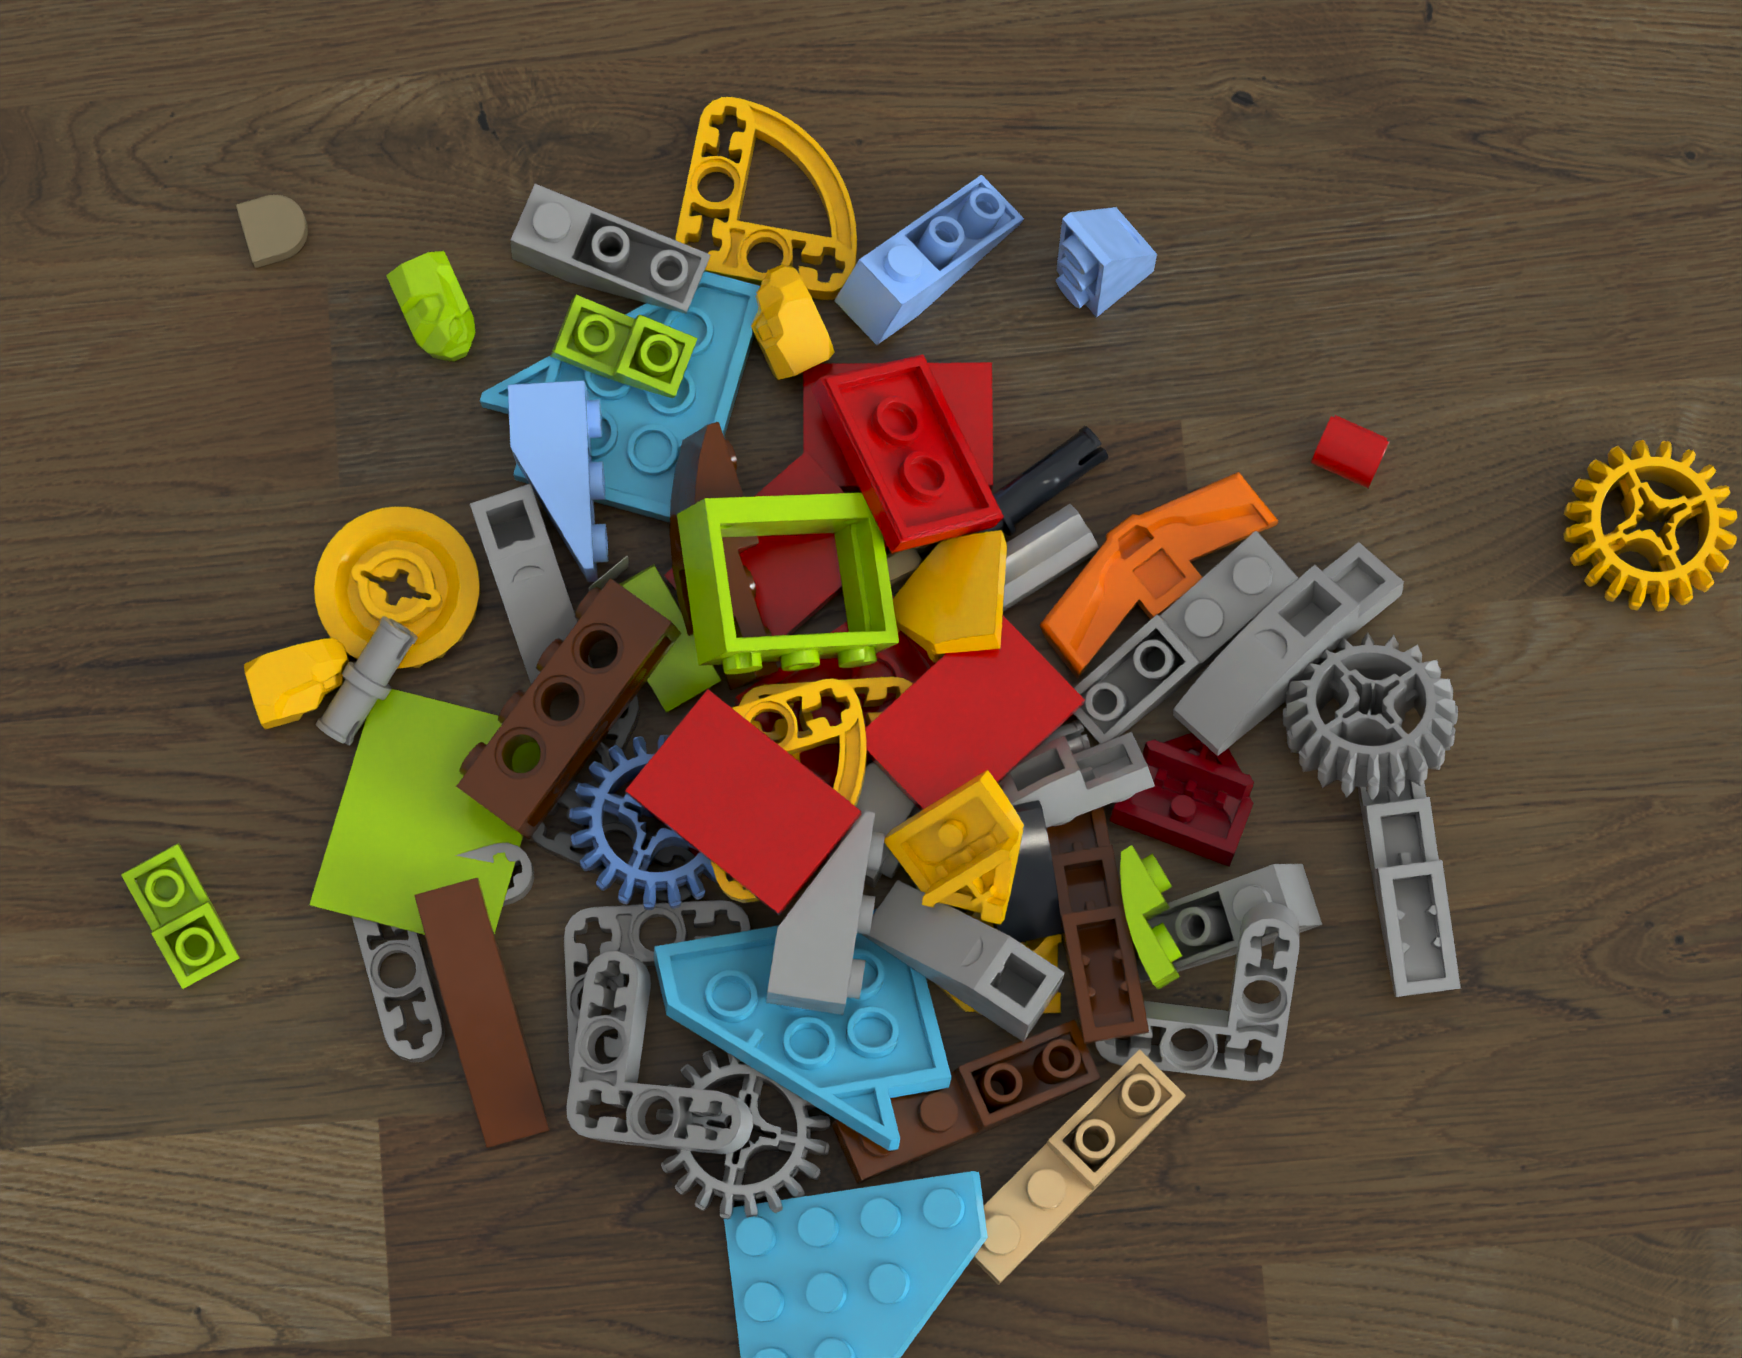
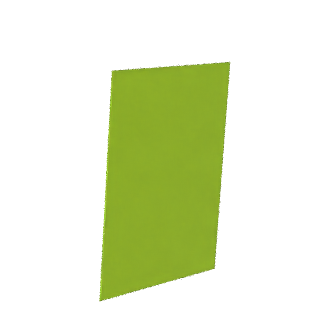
(409, 819)

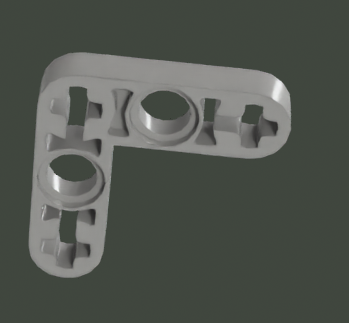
(625, 926)
(427, 1011)
(1241, 1022)
(618, 1080)

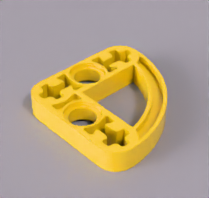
(739, 237)
(850, 733)

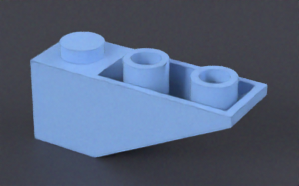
(1101, 258)
(925, 259)
(553, 449)

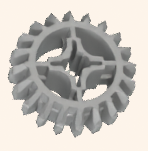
(1367, 737)
(731, 1187)

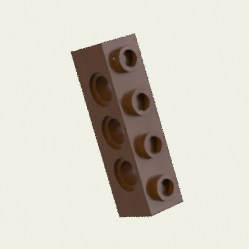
(603, 694)

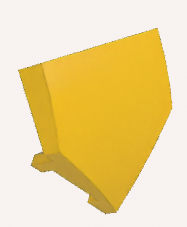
(956, 596)
(963, 848)

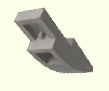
(1182, 639)
(1278, 644)
(1080, 781)

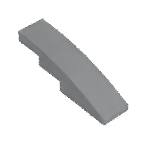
(1410, 890)

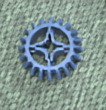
(627, 809)

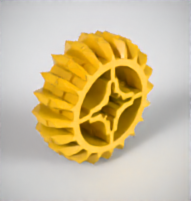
(1658, 549)

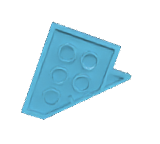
(647, 429)
(837, 1062)
(851, 1266)

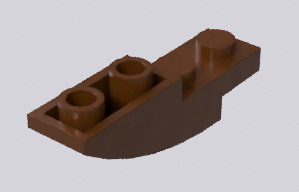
(708, 470)
(978, 1100)

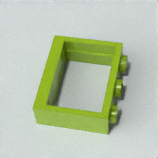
(861, 567)

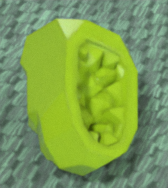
(434, 305)

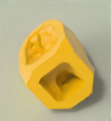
(789, 324)
(294, 679)

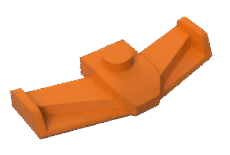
(1150, 564)

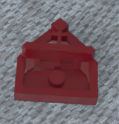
(1196, 799)

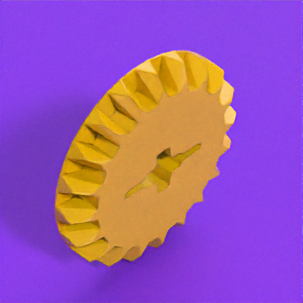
(381, 548)

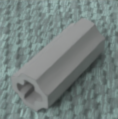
(1046, 553)

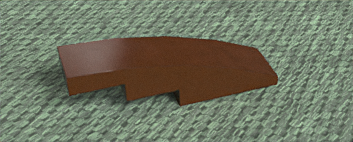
(1096, 930)
(482, 1012)

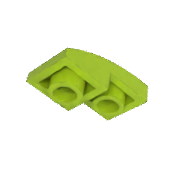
(623, 348)
(678, 673)
(1142, 898)
(180, 915)

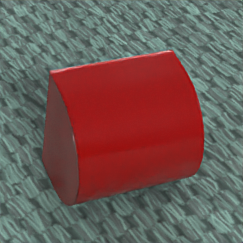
(1350, 451)

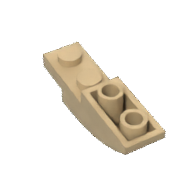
(1074, 1163)

